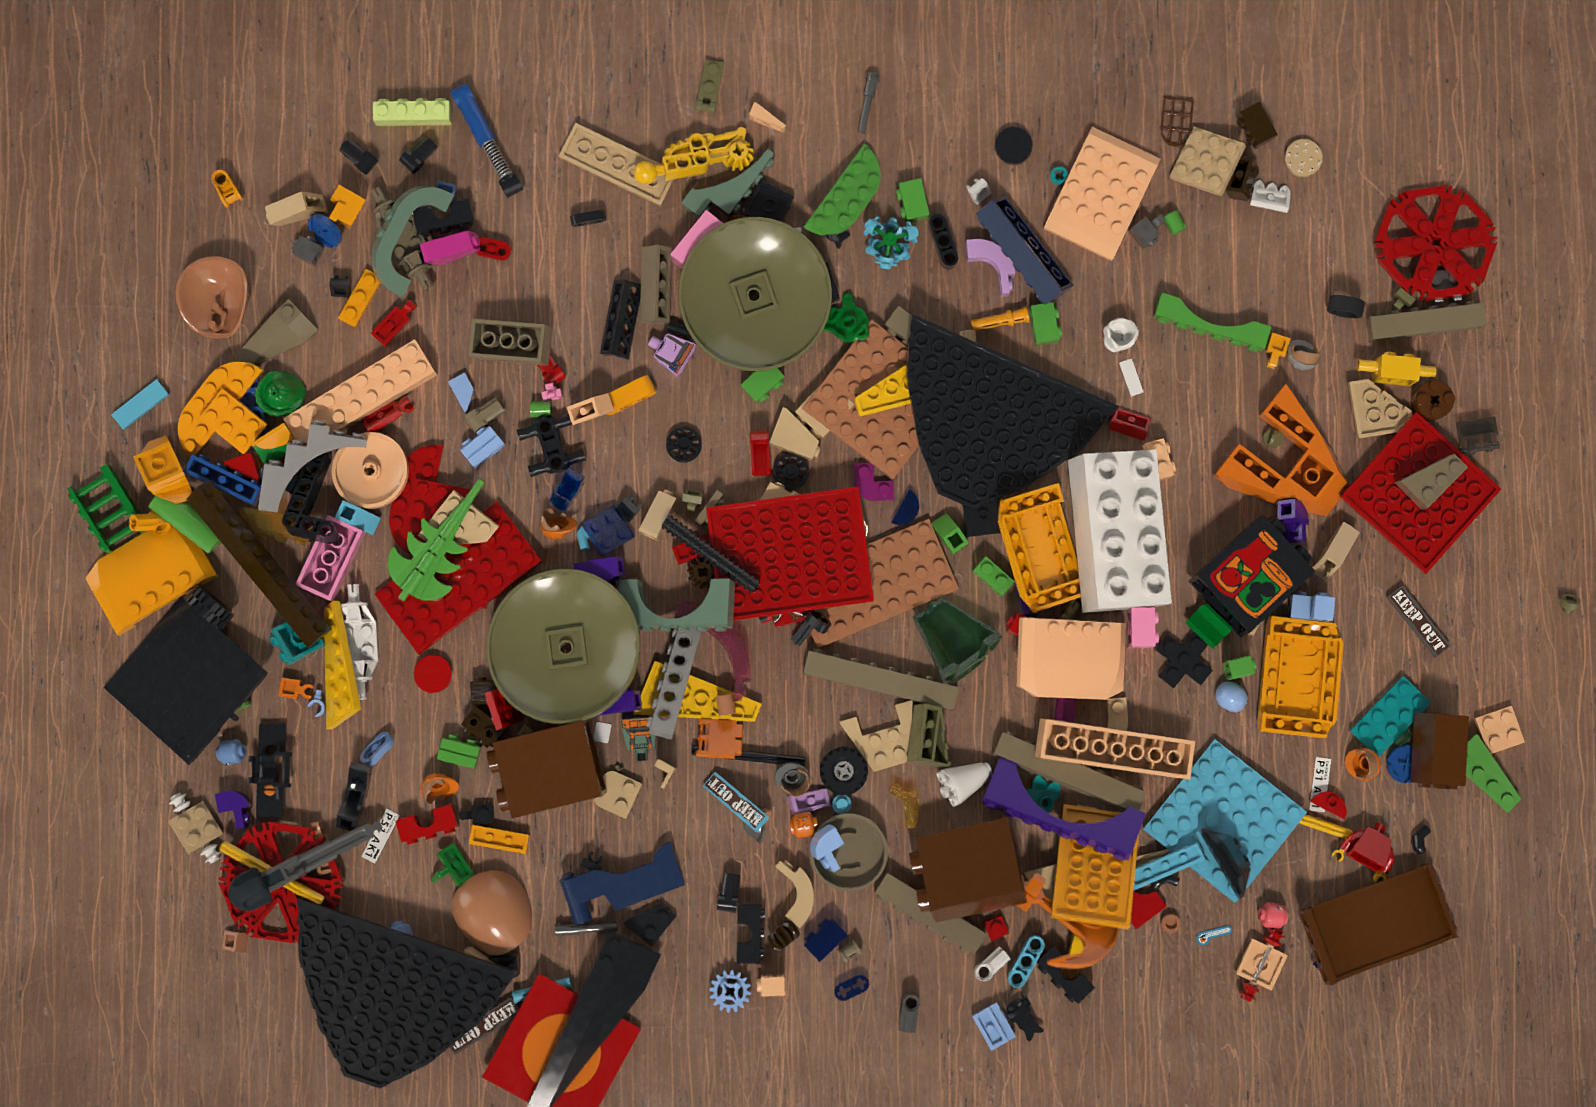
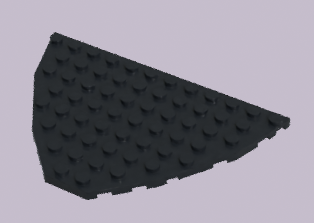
(989, 418)
(389, 995)

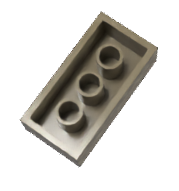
(510, 342)

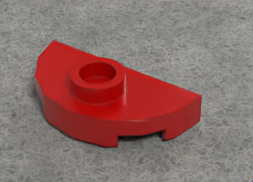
(1330, 802)

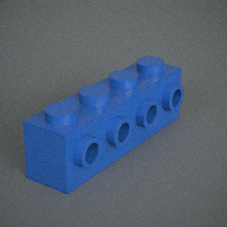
(224, 480)

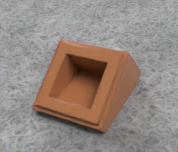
(235, 941)

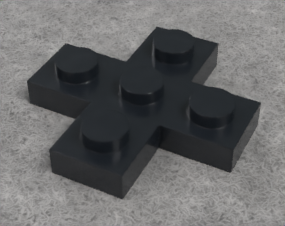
(1183, 660)

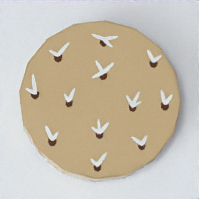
(1303, 158)

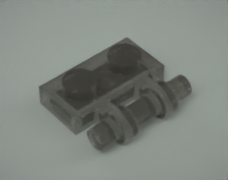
(1477, 429)

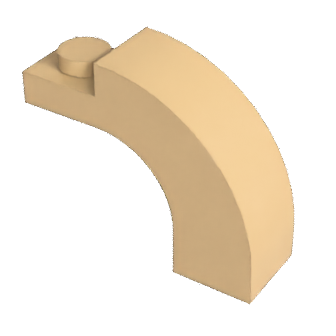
(805, 896)

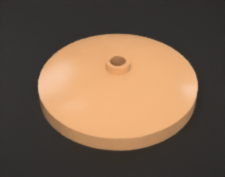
(353, 467)

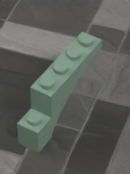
(728, 195)

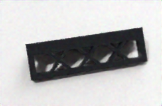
(617, 318)

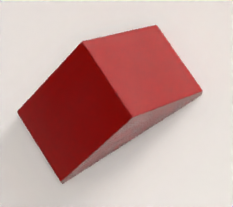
(245, 465)

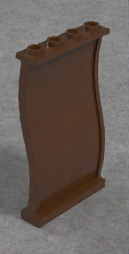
(1378, 924)

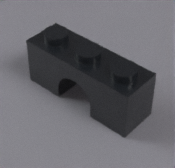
(427, 223)
(750, 951)
(1075, 988)

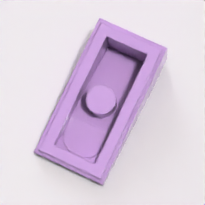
(809, 801)

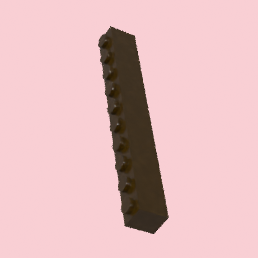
(258, 564)

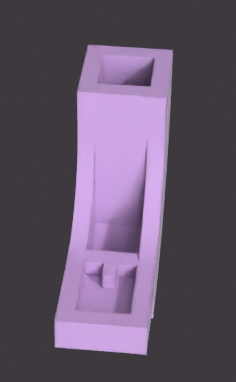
(991, 253)

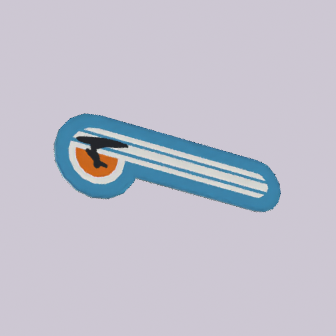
(1204, 937)

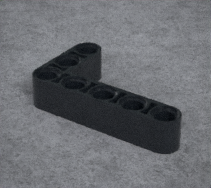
(307, 499)

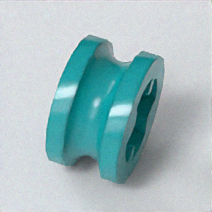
(1058, 169)

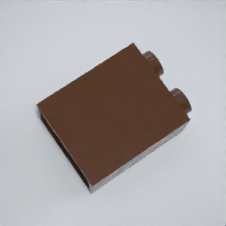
(547, 768)
(968, 870)

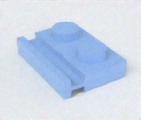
(993, 1026)

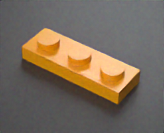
(360, 299)
(499, 839)

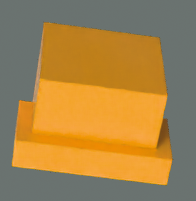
(347, 206)

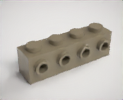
(655, 285)

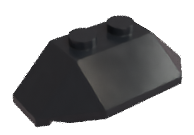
(1229, 858)

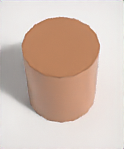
(725, 705)

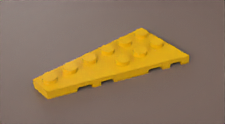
(885, 395)
(340, 680)
(698, 699)

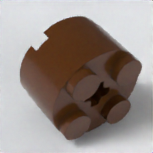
(1440, 393)

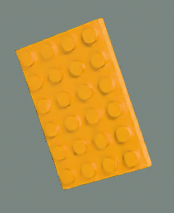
(1090, 883)

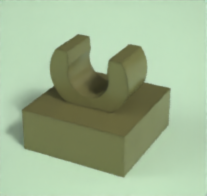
(1402, 299)
(692, 498)

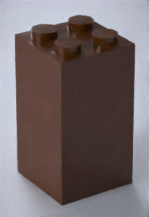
(1439, 750)

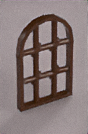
(1181, 131)

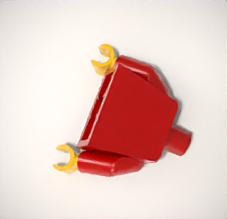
(1370, 849)

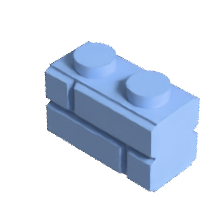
(482, 446)

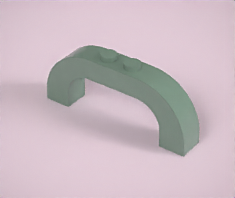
(392, 228)

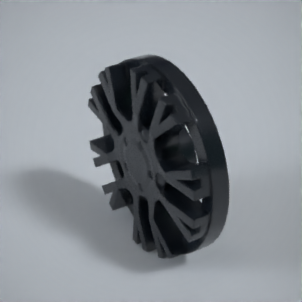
(683, 444)
(791, 471)

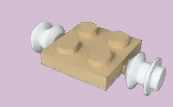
(195, 827)

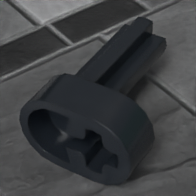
(679, 329)
(815, 620)

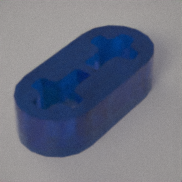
(849, 983)

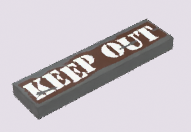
(1418, 621)
(494, 1019)

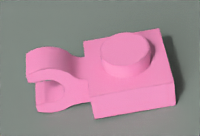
(551, 393)

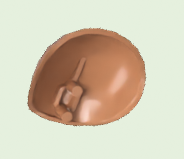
(213, 296)
(493, 911)

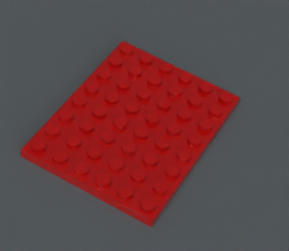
(800, 547)

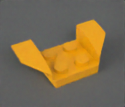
(162, 471)

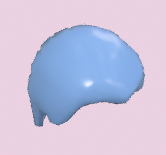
(1231, 696)

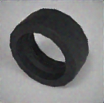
(1346, 306)

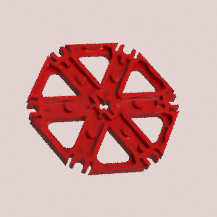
(1433, 255)
(287, 900)

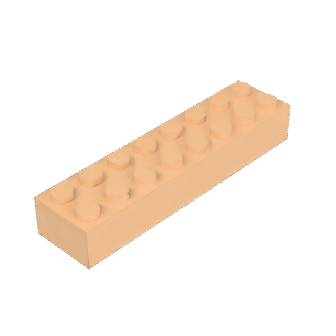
(365, 392)
(1114, 749)

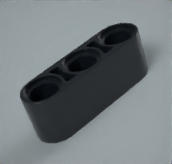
(943, 232)

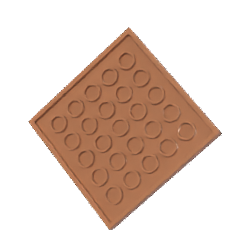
(882, 437)

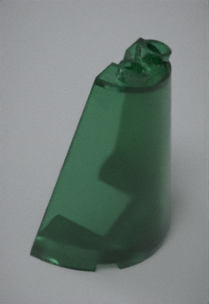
(954, 639)

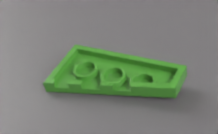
(1488, 774)

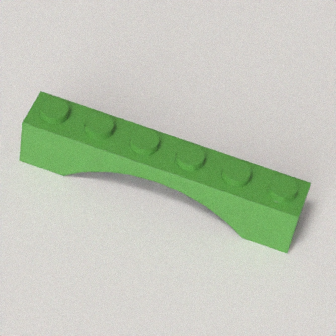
(1173, 310)

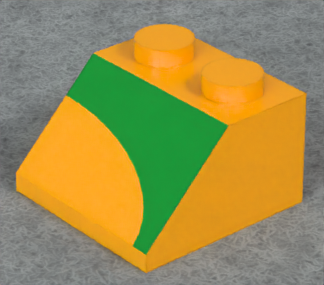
(273, 444)

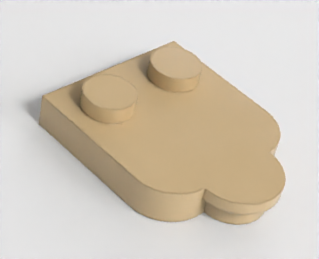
(620, 794)

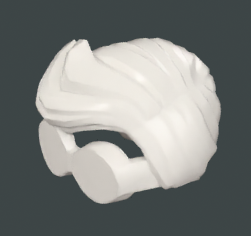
(1120, 334)

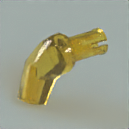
(911, 804)

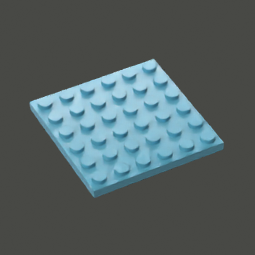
(1227, 799)

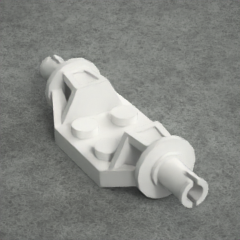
(361, 638)

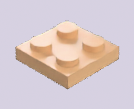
(1499, 729)

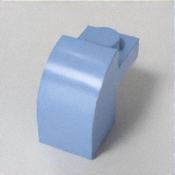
(823, 844)

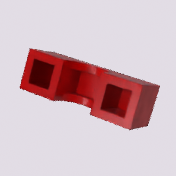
(444, 820)

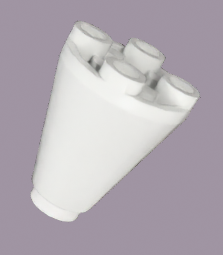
(962, 781)

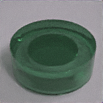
(1403, 738)

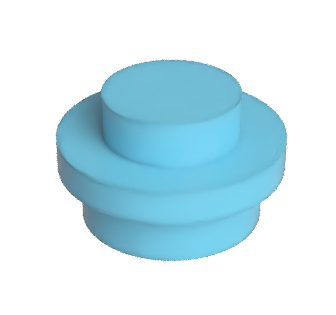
(841, 804)

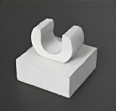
(979, 190)

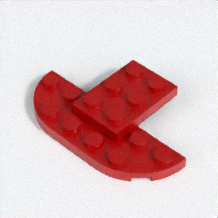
(420, 496)

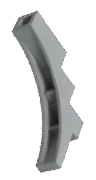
(320, 440)

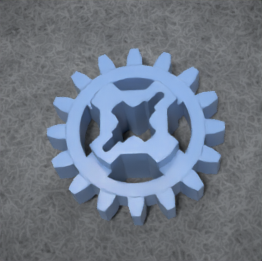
(723, 996)

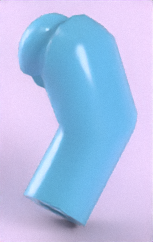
(582, 538)

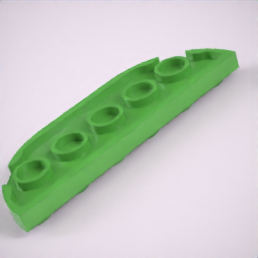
(848, 195)

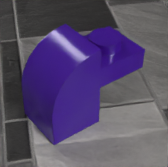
(1295, 518)
(235, 802)

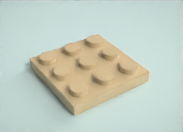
(1207, 161)

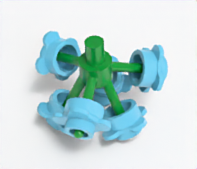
(891, 233)

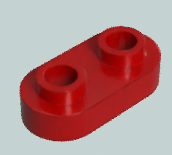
(493, 249)

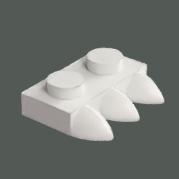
(1270, 197)

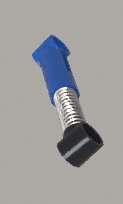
(485, 138)

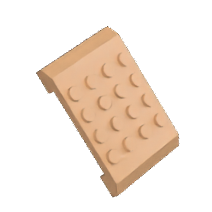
(1101, 194)

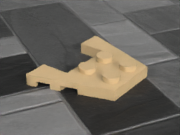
(886, 746)

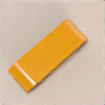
(631, 394)

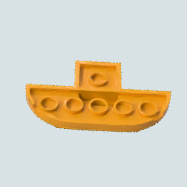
(219, 410)

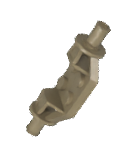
(408, 245)

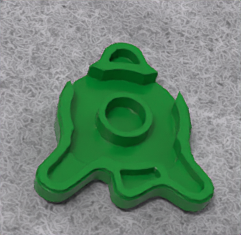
(849, 322)

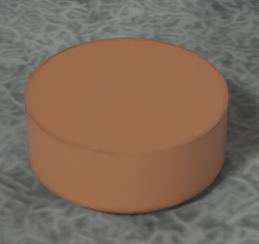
(1170, 923)

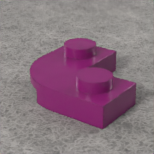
(868, 488)

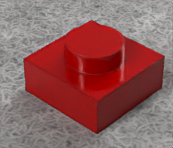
(996, 928)

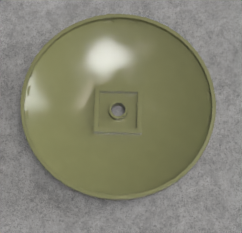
(790, 285)
(529, 639)

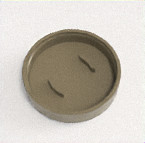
(859, 858)

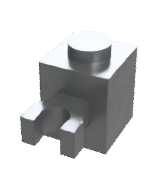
(1145, 231)

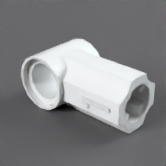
(992, 963)

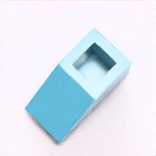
(357, 517)

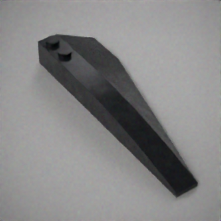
(607, 994)

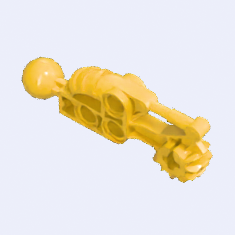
(687, 154)

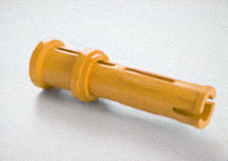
(1009, 318)

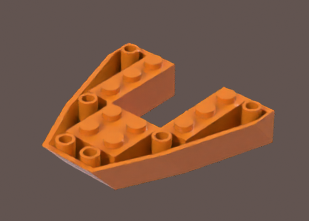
(1312, 480)

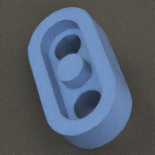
(377, 749)

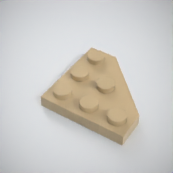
(1375, 410)
(474, 528)

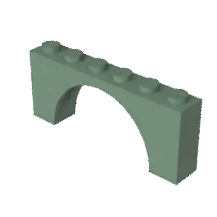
(714, 612)

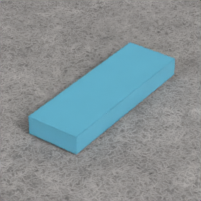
(140, 404)

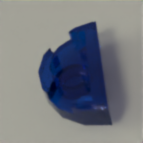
(907, 510)

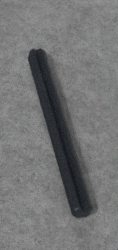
(763, 757)

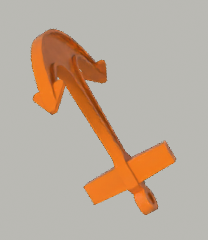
(1096, 939)

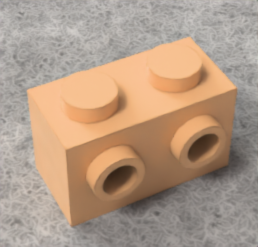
(1165, 466)

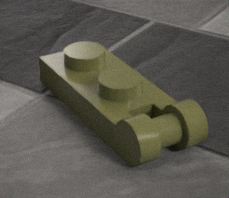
(709, 86)

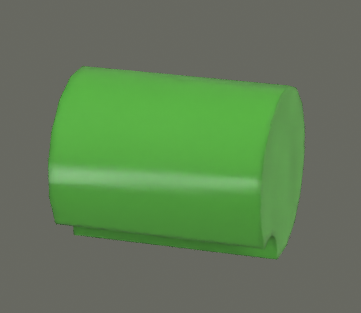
(1174, 223)
(540, 408)

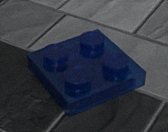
(608, 530)

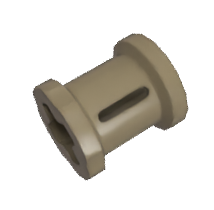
(850, 951)

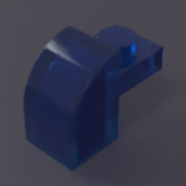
(567, 490)

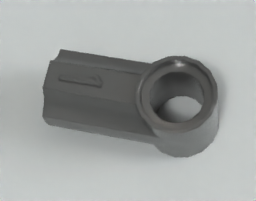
(909, 1014)

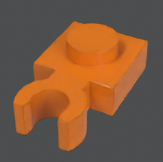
(292, 688)

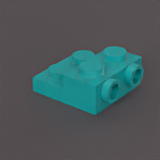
(290, 644)

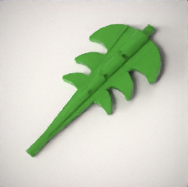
(417, 574)

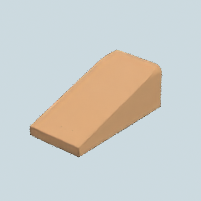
(762, 116)

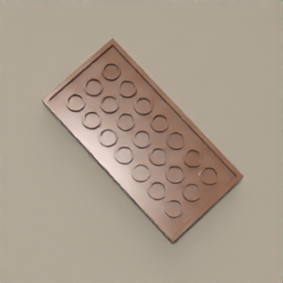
(905, 574)

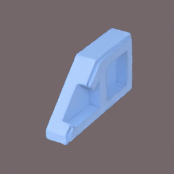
(463, 390)

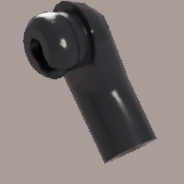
(1418, 839)
(1171, 879)

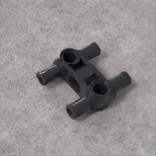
(550, 445)

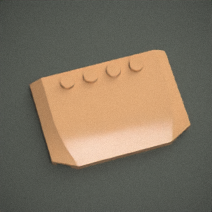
(1071, 658)

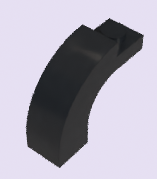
(355, 797)

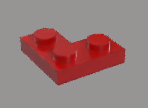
(502, 714)

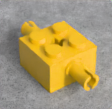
(1396, 369)

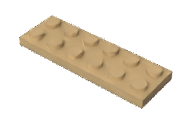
(612, 163)

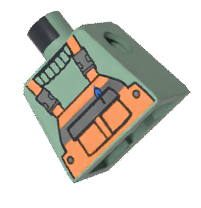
(638, 737)

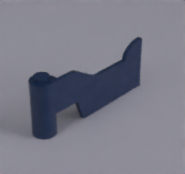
(621, 888)

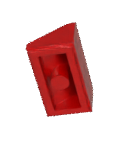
(1130, 424)

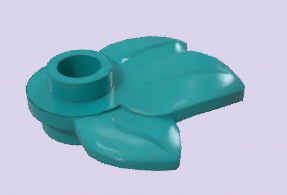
(1042, 791)

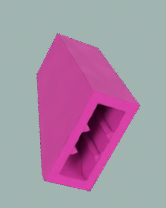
(450, 248)

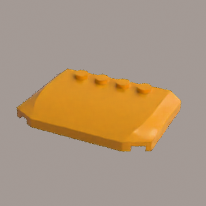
(1040, 548)
(147, 576)
(1300, 677)

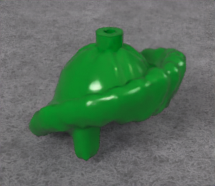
(280, 393)

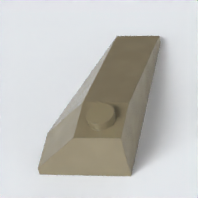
(281, 332)

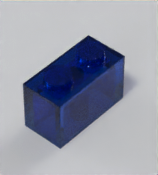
(825, 939)

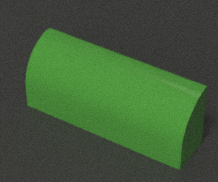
(187, 521)

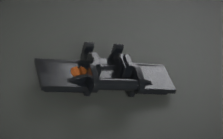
(264, 771)

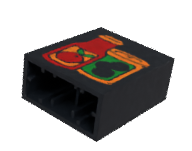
(1253, 574)

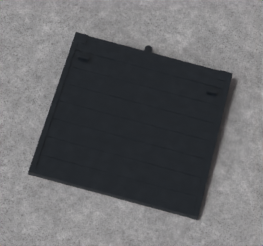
(186, 681)

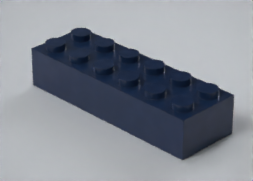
(1024, 250)

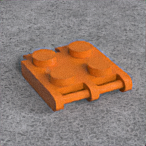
(721, 739)

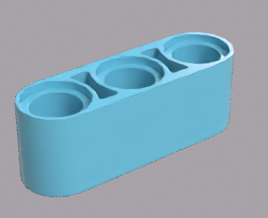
(1025, 971)

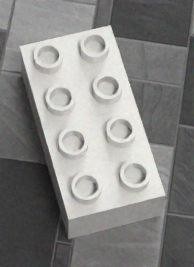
(1119, 530)

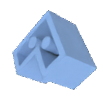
(1313, 608)

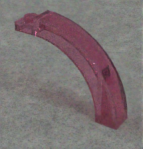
(732, 644)

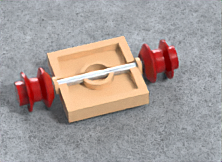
(1261, 964)

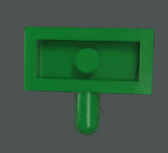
(454, 865)

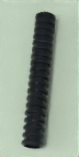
(710, 554)

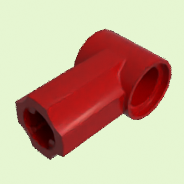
(552, 372)

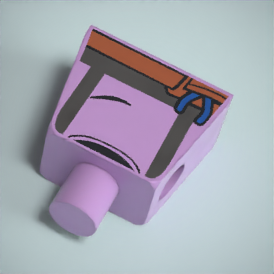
(672, 353)

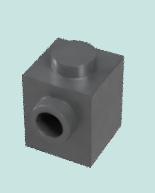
(307, 249)

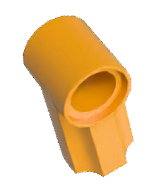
(147, 522)

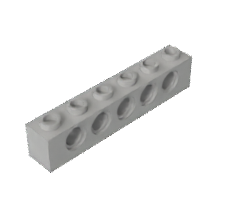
(666, 727)

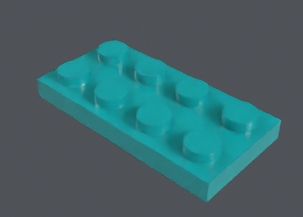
(1390, 716)

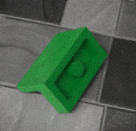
(1209, 625)

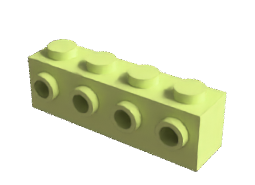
(412, 112)

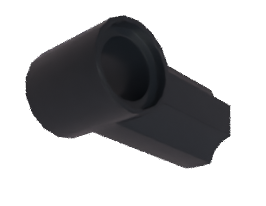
(414, 158)
(362, 159)
(728, 897)

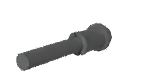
(869, 93)
(572, 929)

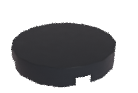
(1013, 145)

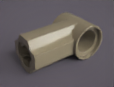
(482, 416)

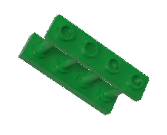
(117, 492)

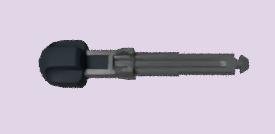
(253, 889)

